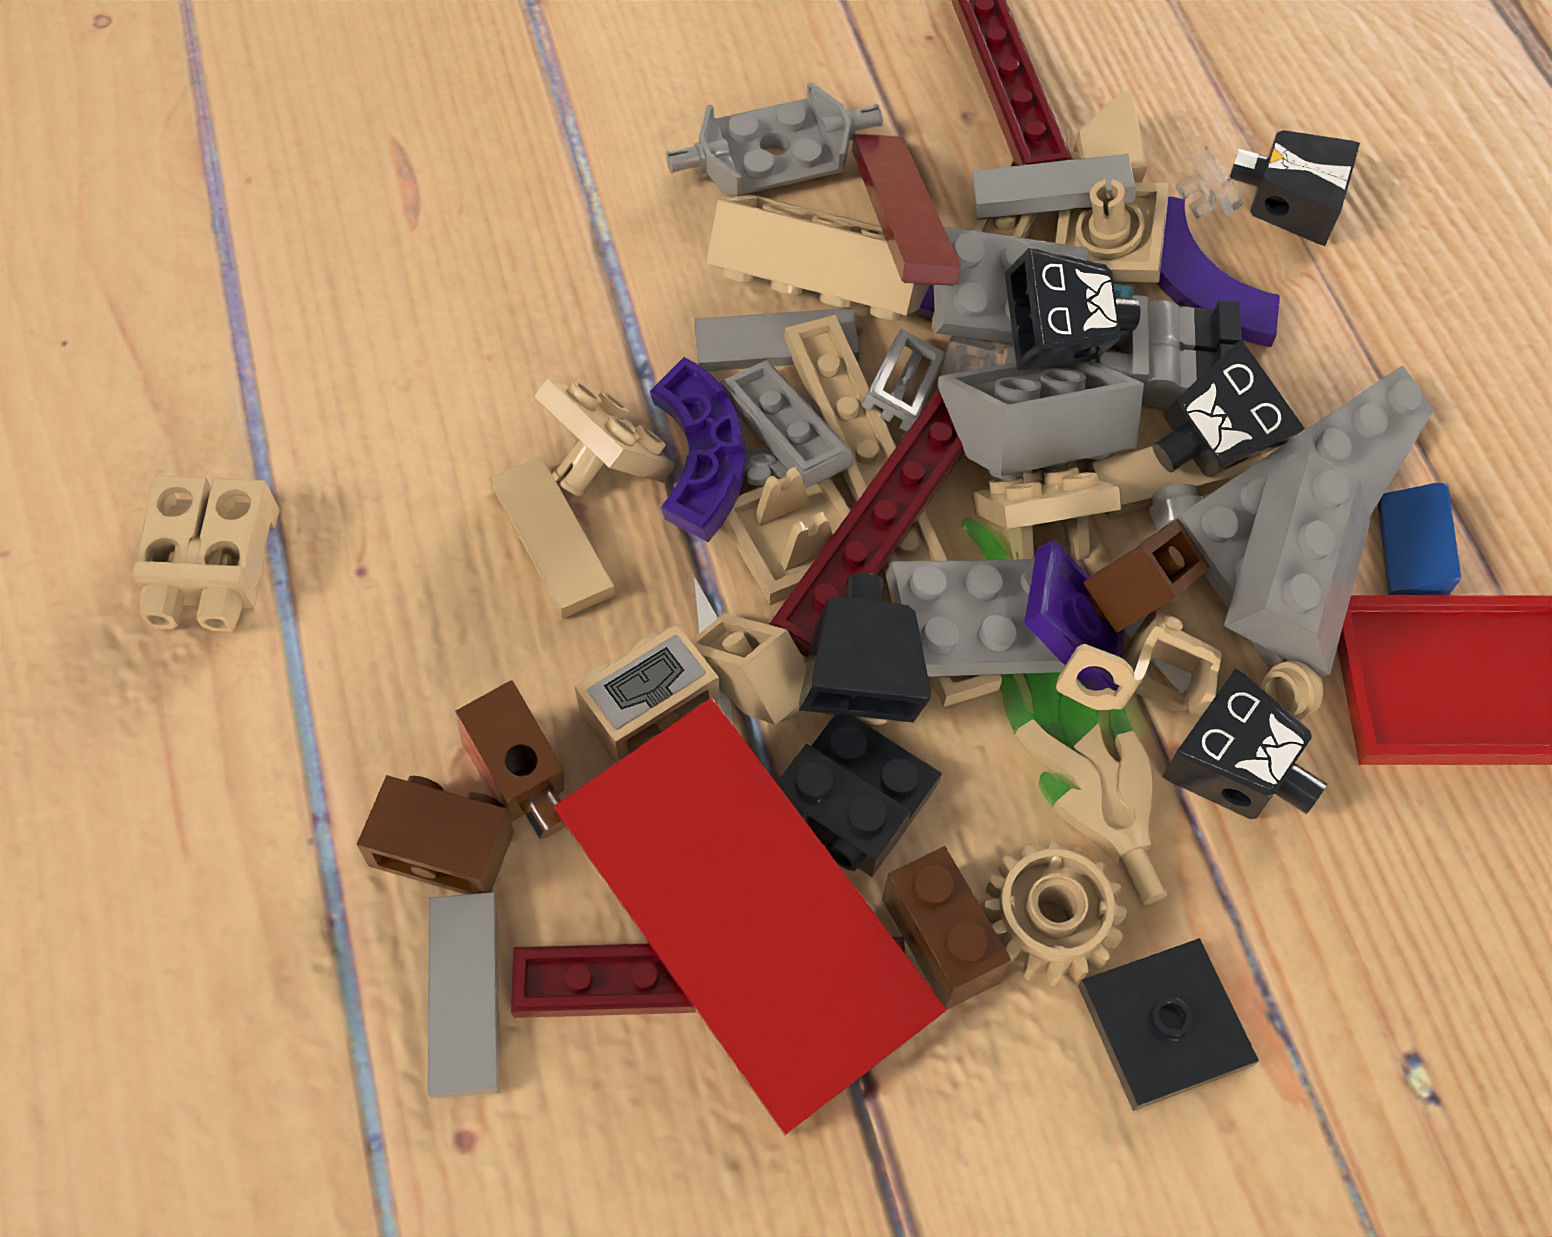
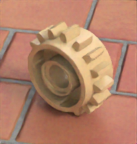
(1074, 885)

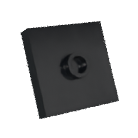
(1167, 1024)

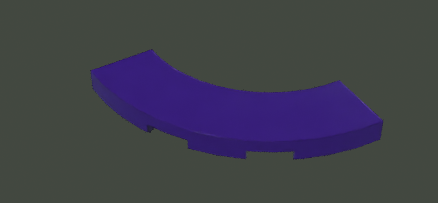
(1196, 281)
(715, 444)

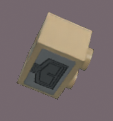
(645, 691)

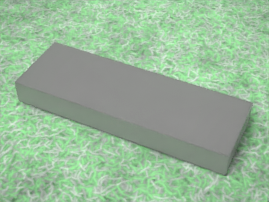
(1048, 185)
(751, 339)
(787, 423)
(463, 996)

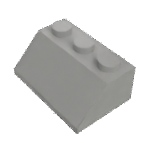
(1042, 415)
(1301, 562)

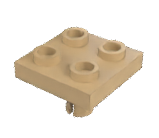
(1120, 233)
(602, 436)

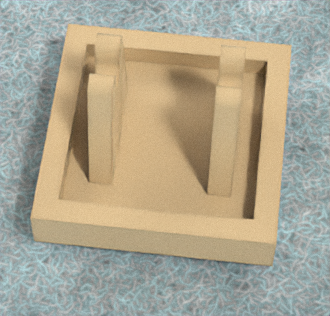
(1060, 496)
(784, 529)

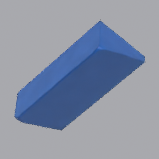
(1419, 541)

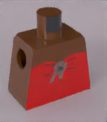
(507, 740)

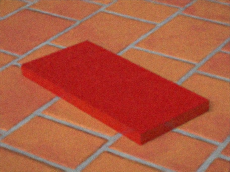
(1449, 679)
(749, 914)

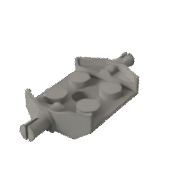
(810, 131)

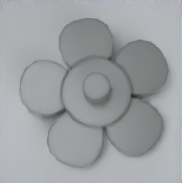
(762, 466)

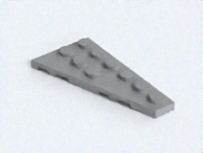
(1362, 437)

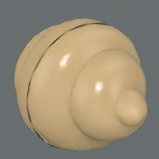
(1294, 688)

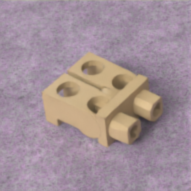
(202, 550)

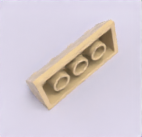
(812, 252)

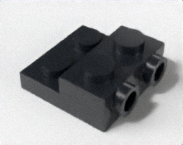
(857, 791)

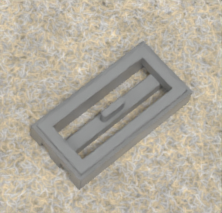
(892, 403)

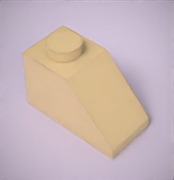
(1113, 132)
(755, 666)

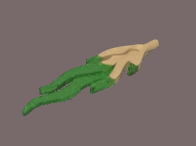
(1105, 797)

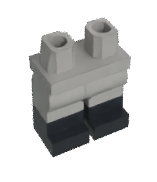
(1173, 346)

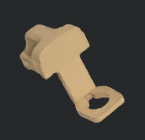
(1158, 639)

